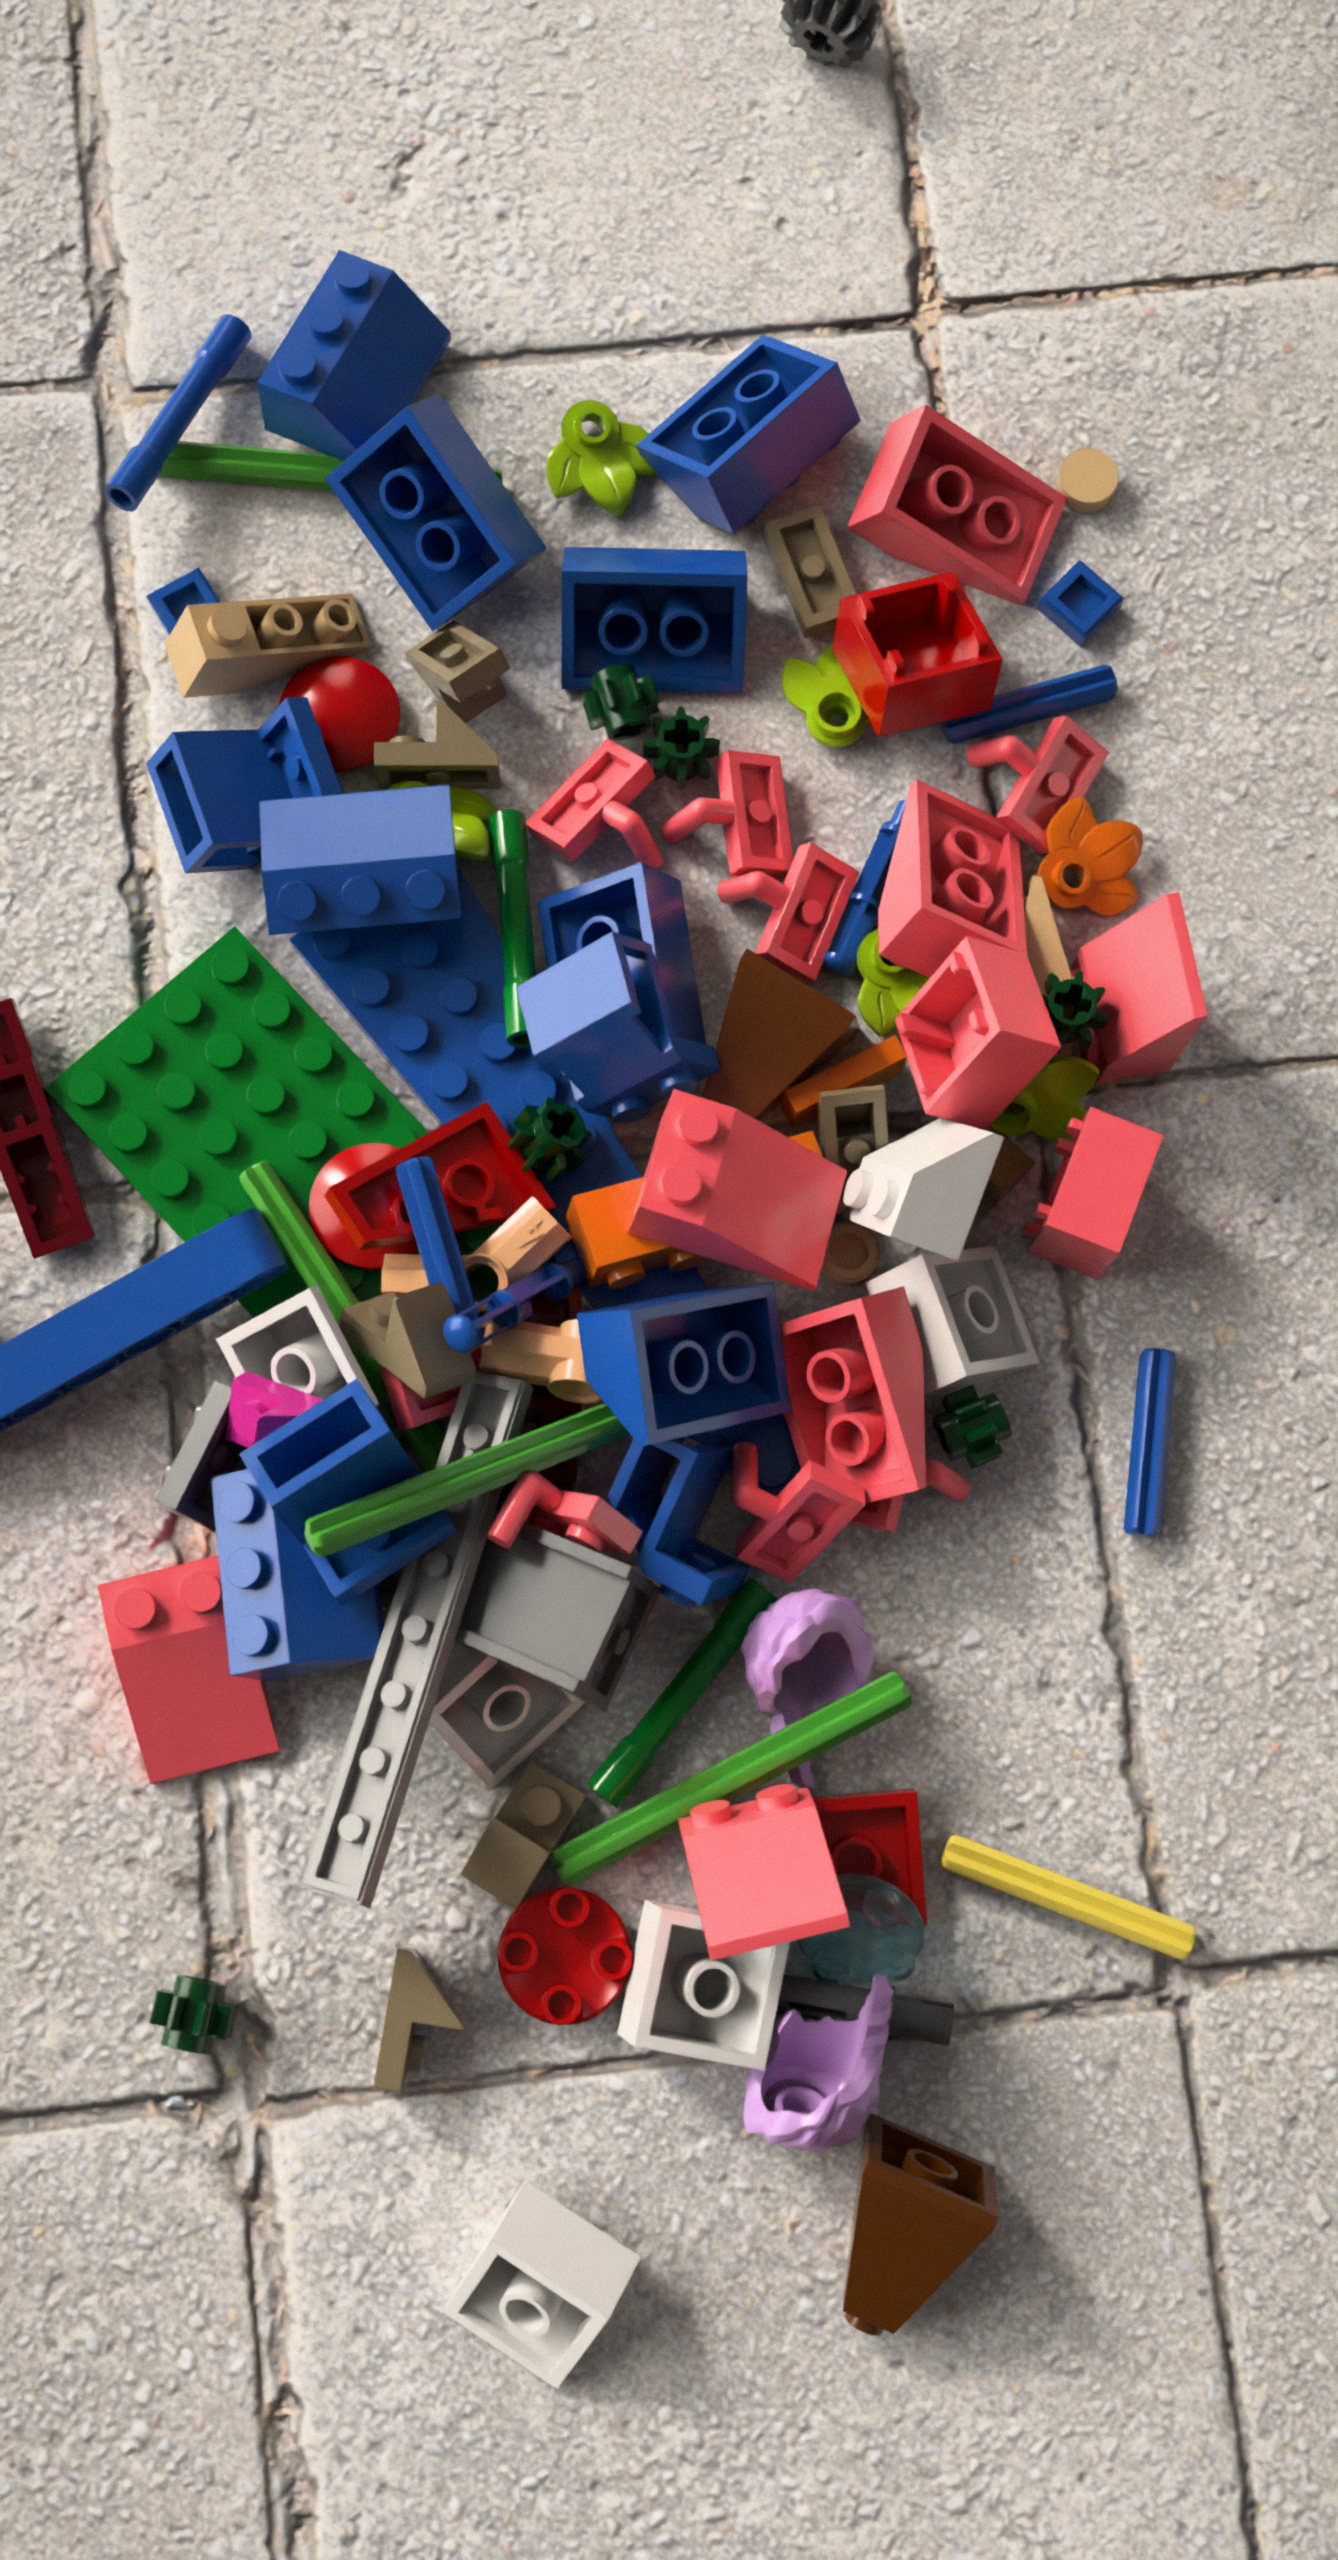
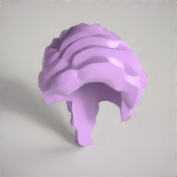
(805, 1657)
(820, 2076)

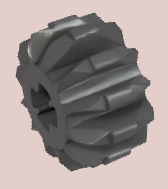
(831, 28)

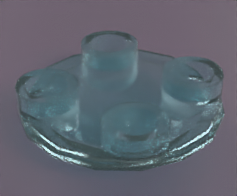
(881, 1937)

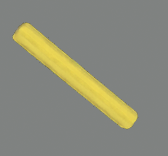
(1068, 1897)

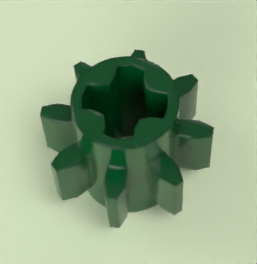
(621, 702)
(685, 730)
(1085, 1002)
(550, 1139)
(972, 1426)
(193, 2014)

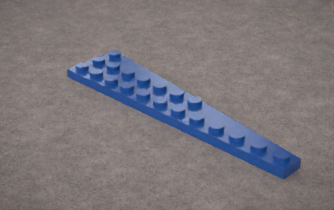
(437, 1016)

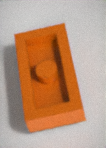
(861, 1070)

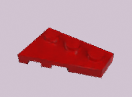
(475, 1170)
(876, 1837)

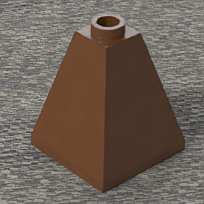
(773, 1037)
(912, 2223)

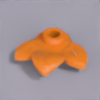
(1097, 857)

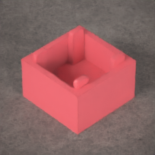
(976, 1033)
(1093, 1192)

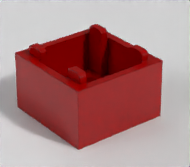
(916, 654)

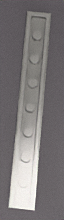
(411, 1662)

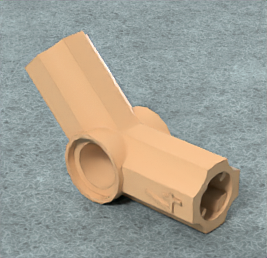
(512, 1251)
(540, 1357)

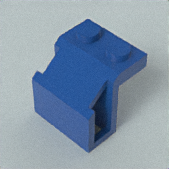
(216, 779)
(612, 1029)
(333, 1458)
(668, 1547)

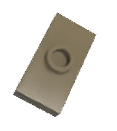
(809, 568)

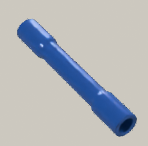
(146, 460)

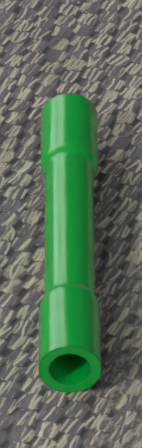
(511, 864)
(637, 1750)

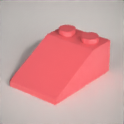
(956, 507)
(949, 879)
(1148, 994)
(737, 1192)
(859, 1392)
(176, 1672)
(761, 1871)

